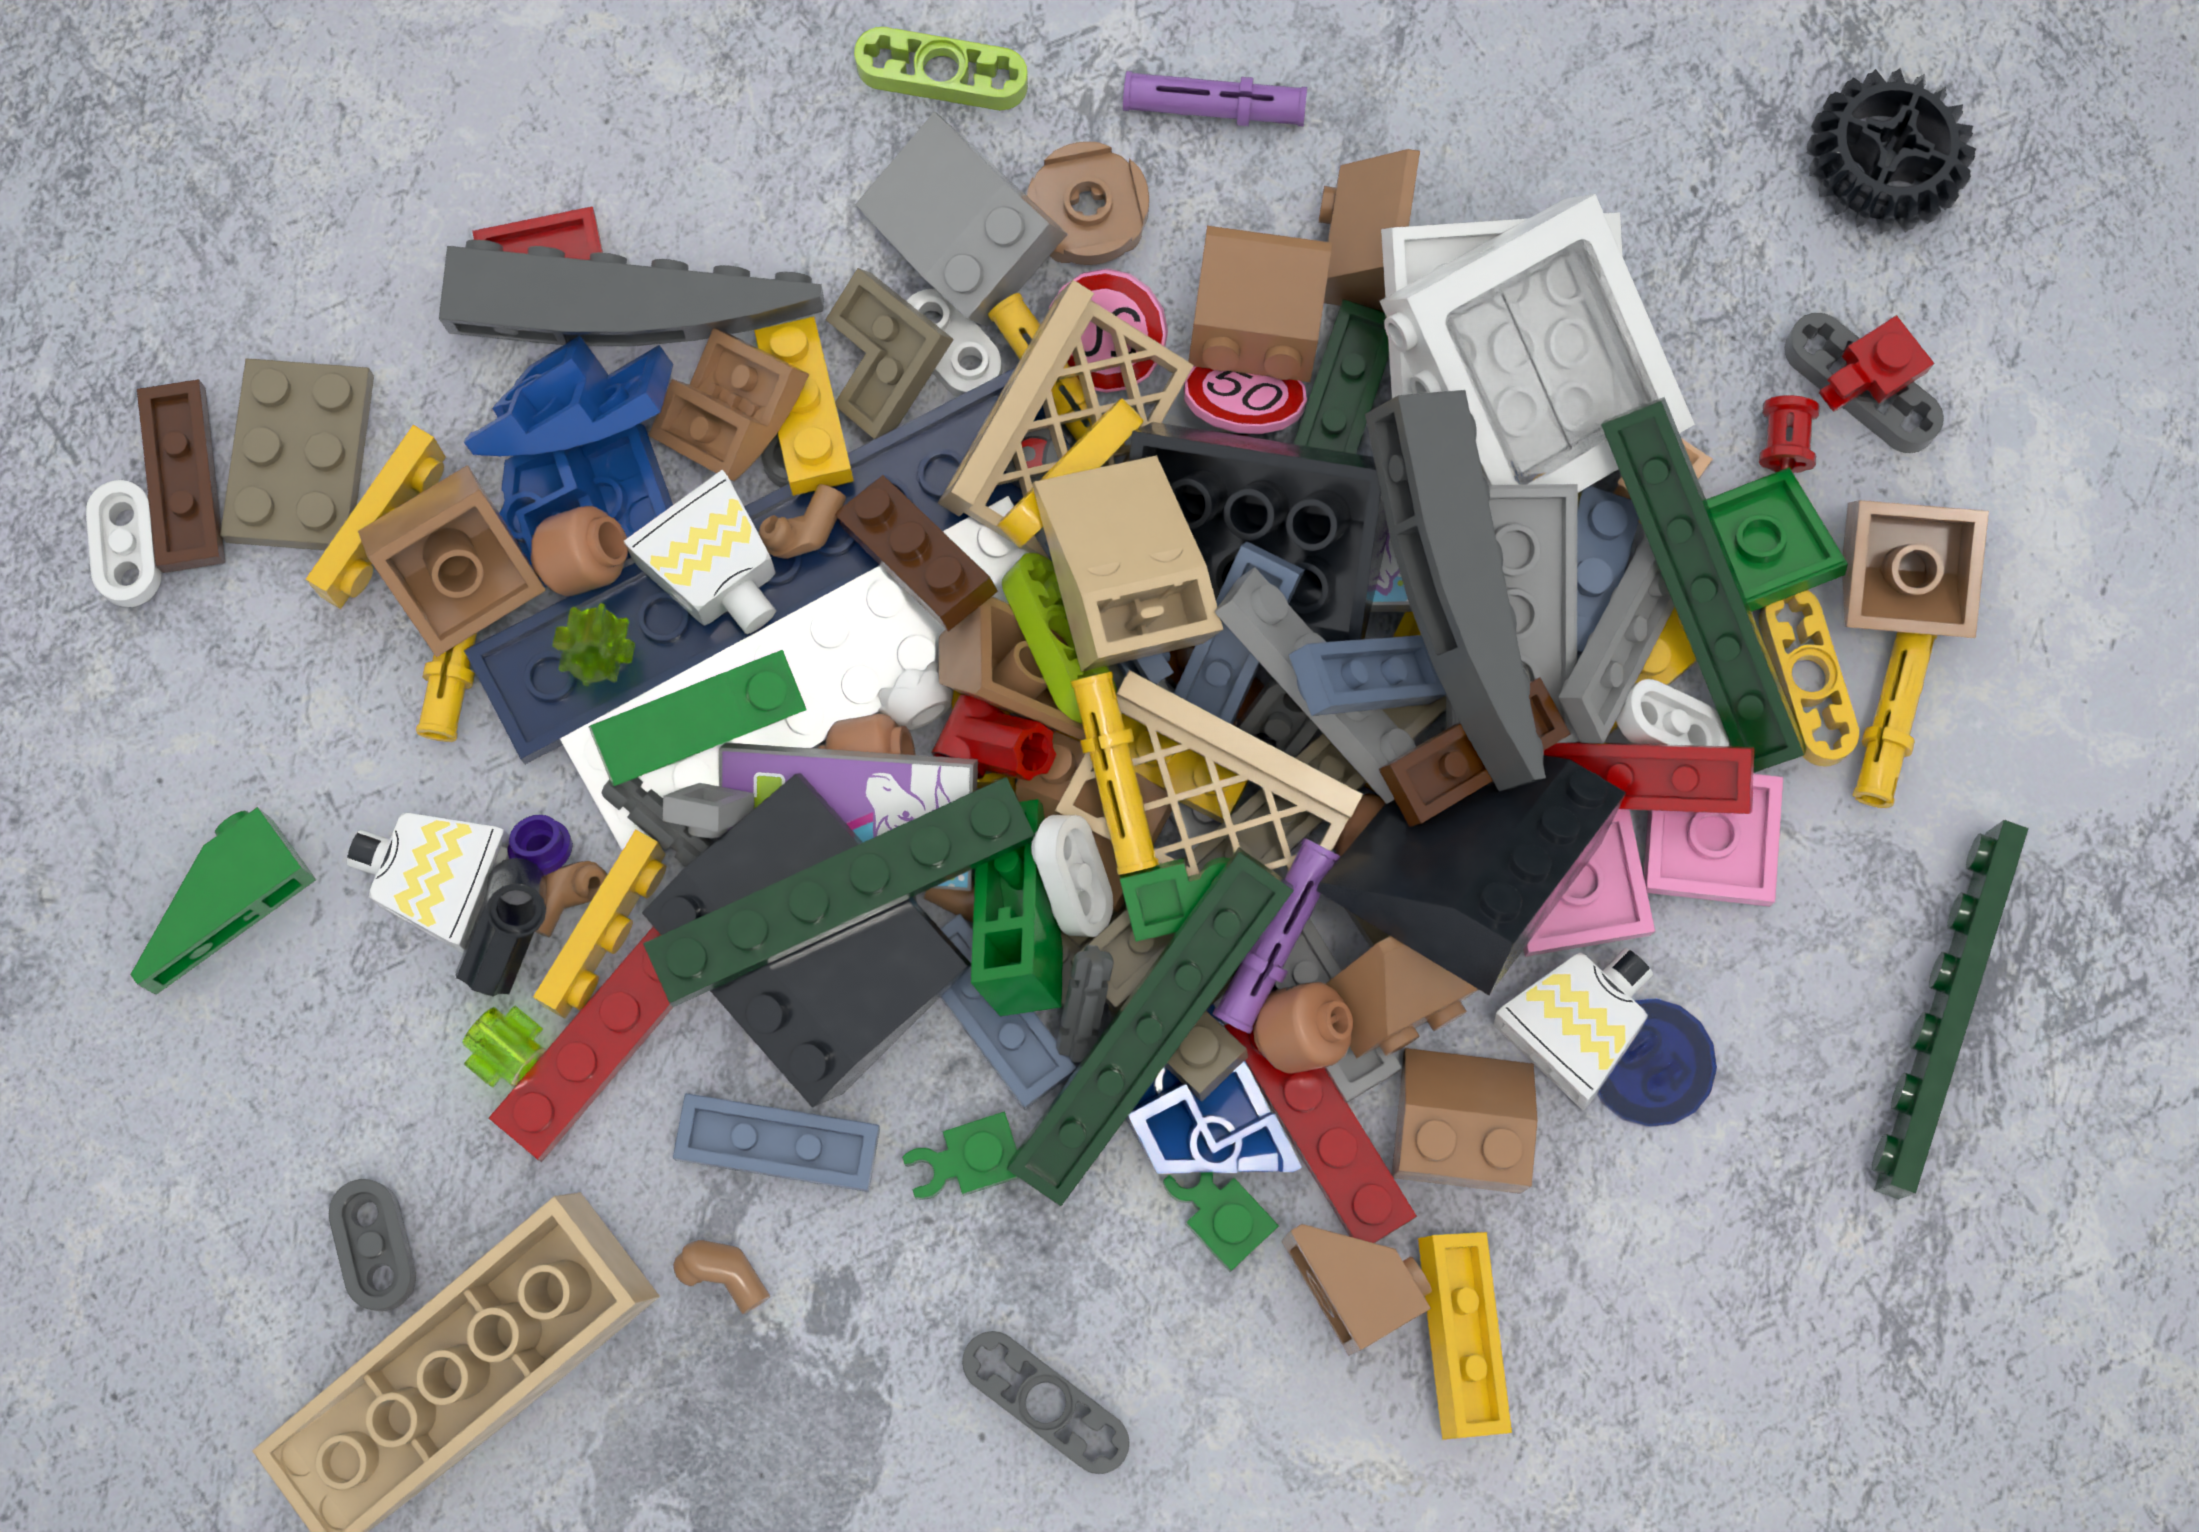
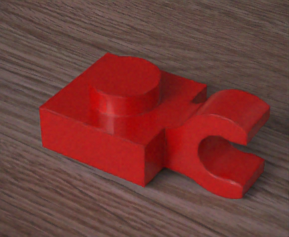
(1879, 363)

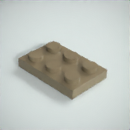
(296, 453)

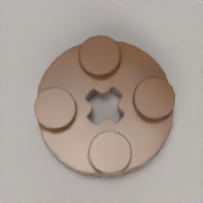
(1109, 178)

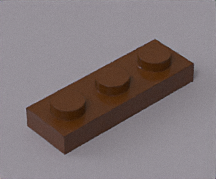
(180, 476)
(916, 553)
(1449, 767)

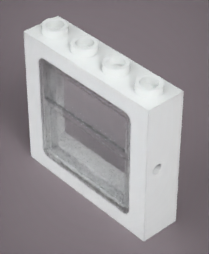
(1541, 342)

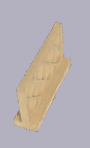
(1031, 388)
(1231, 749)

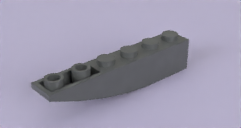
(607, 300)
(1455, 574)

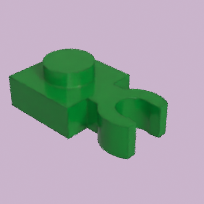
(1165, 895)
(975, 1156)
(1226, 1219)

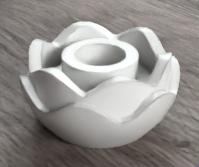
(916, 698)

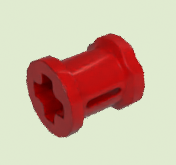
(1797, 414)

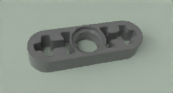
(1886, 426)
(996, 1385)

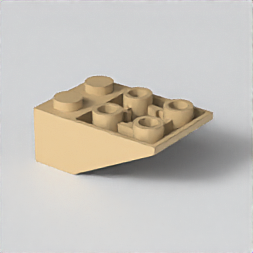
(1125, 563)

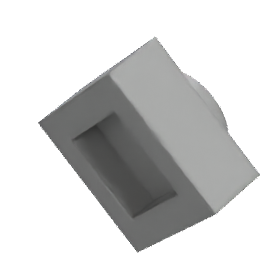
(707, 808)

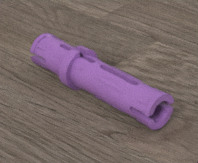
(1215, 98)
(1267, 957)

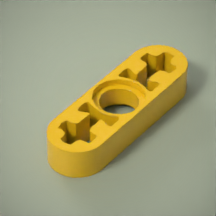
(1086, 454)
(1836, 715)

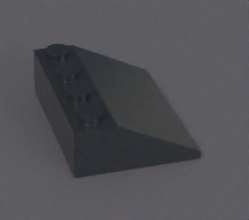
(1289, 500)
(1479, 873)
(833, 1002)

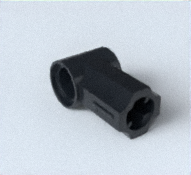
(503, 929)

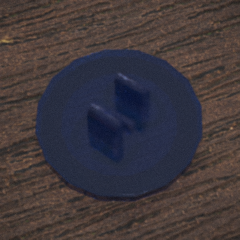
(1663, 1070)

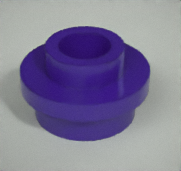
(541, 842)

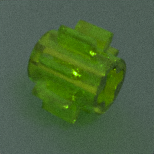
(593, 644)
(502, 1046)

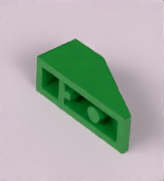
(697, 718)
(226, 891)
(1015, 933)

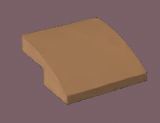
(729, 406)

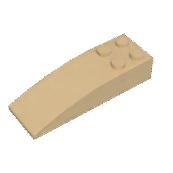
(457, 1369)

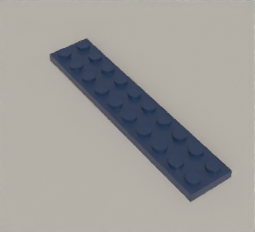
(544, 704)

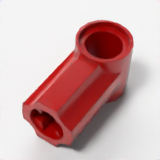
(997, 740)

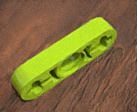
(955, 90)
(1038, 607)

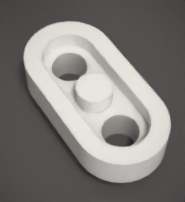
(967, 341)
(121, 548)
(1667, 716)
(1073, 875)

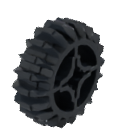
(1936, 160)

